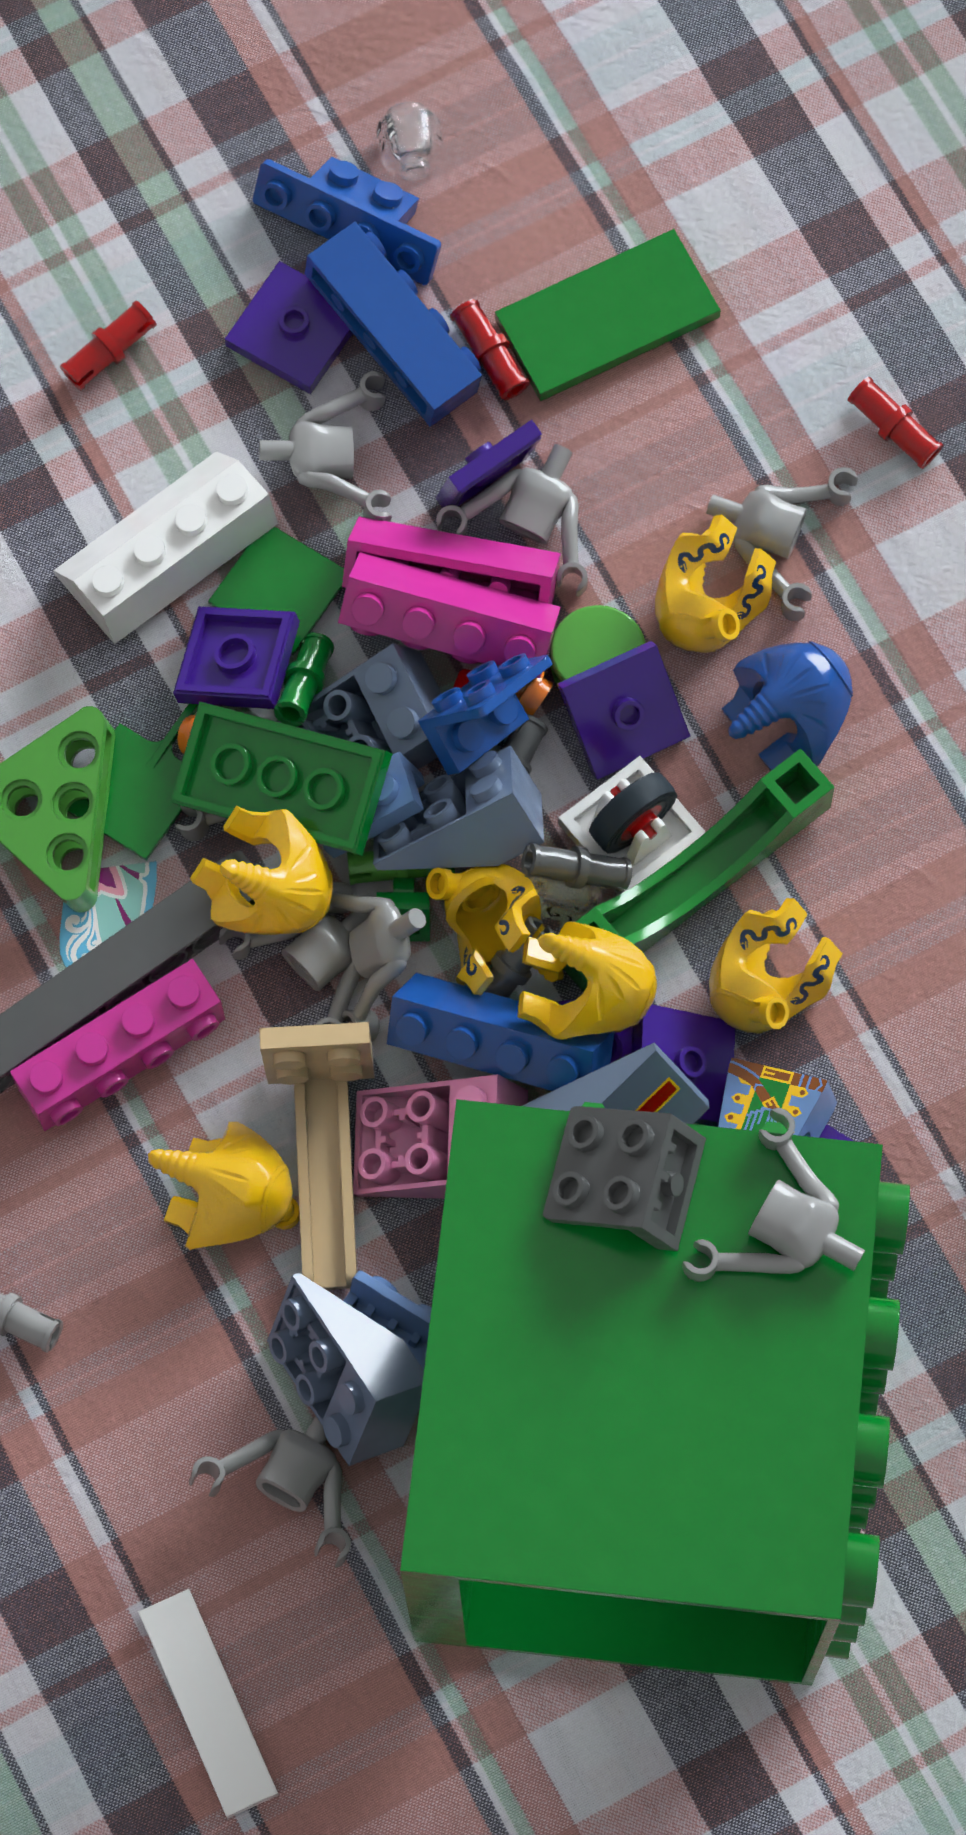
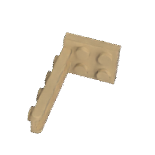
(320, 1065)

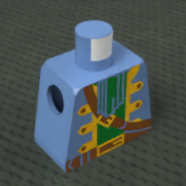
(757, 1089)

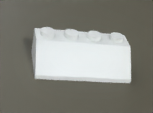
(168, 545)

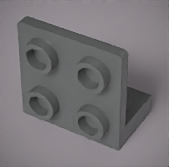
(626, 1173)

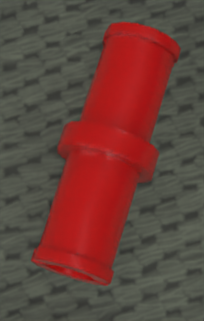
(108, 345)
(490, 349)
(895, 422)

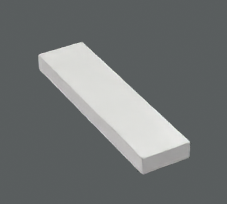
(208, 1703)

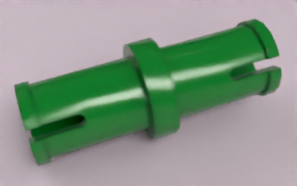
(304, 679)

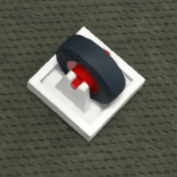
(633, 818)

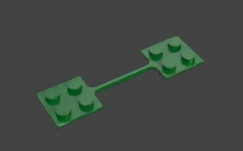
(269, 575)

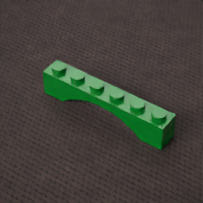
(746, 835)

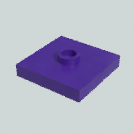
(290, 329)
(488, 465)
(236, 657)
(624, 709)
(696, 1045)

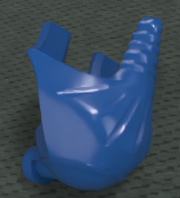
(793, 683)

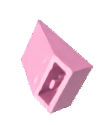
(408, 1131)

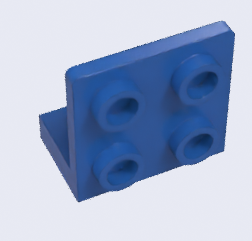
(482, 712)

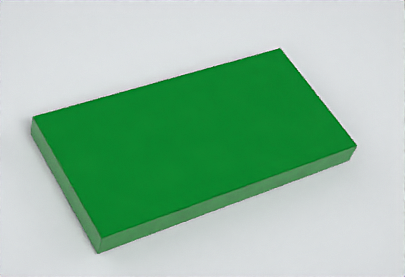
(607, 314)
(277, 766)

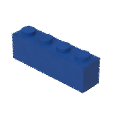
(394, 323)
(487, 1035)

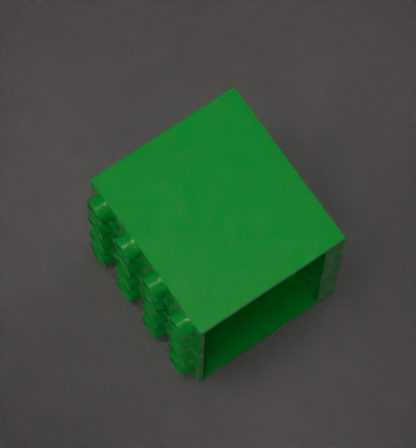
(644, 1450)

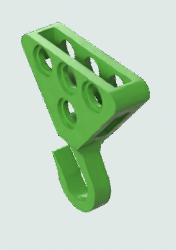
(47, 834)

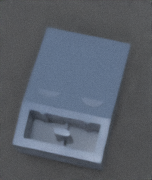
(380, 705)
(468, 819)
(347, 1370)

